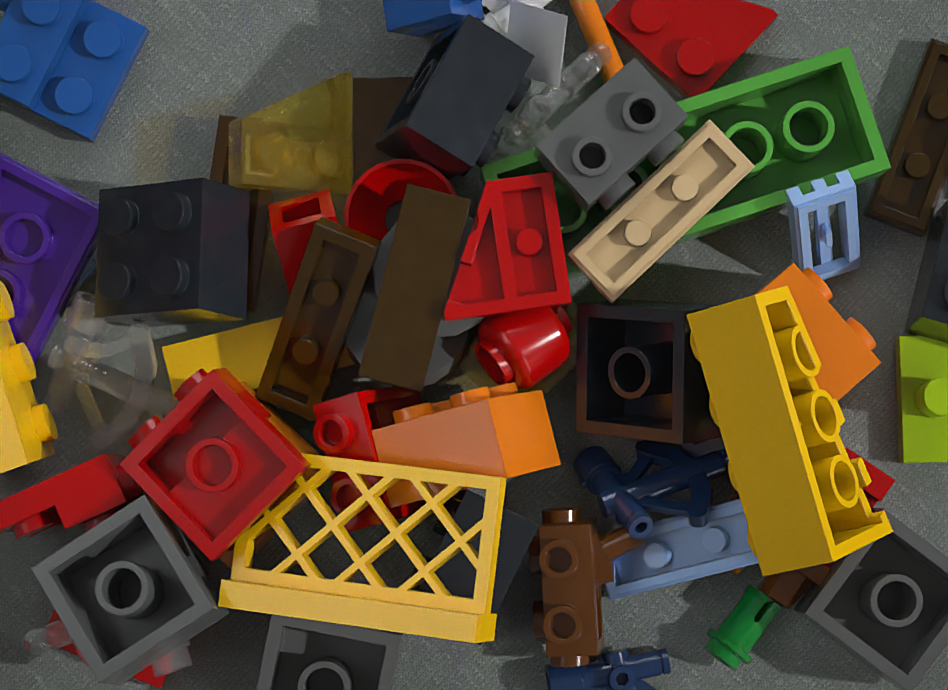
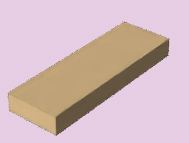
(660, 211)

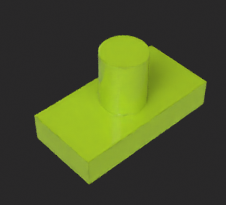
(922, 399)

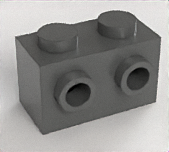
(612, 136)

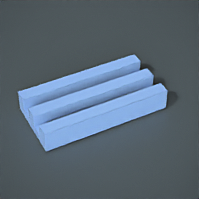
(819, 201)

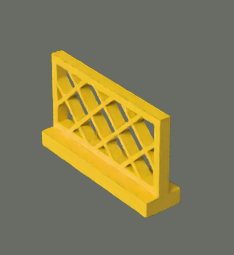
(374, 603)

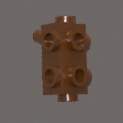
(572, 569)

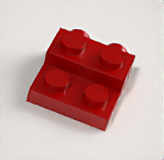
(345, 432)
(213, 460)
(72, 498)

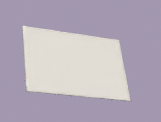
(542, 35)

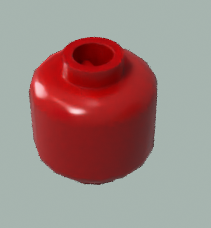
(523, 345)

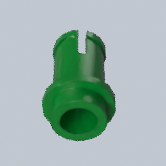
(742, 628)

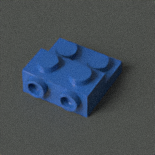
(66, 59)

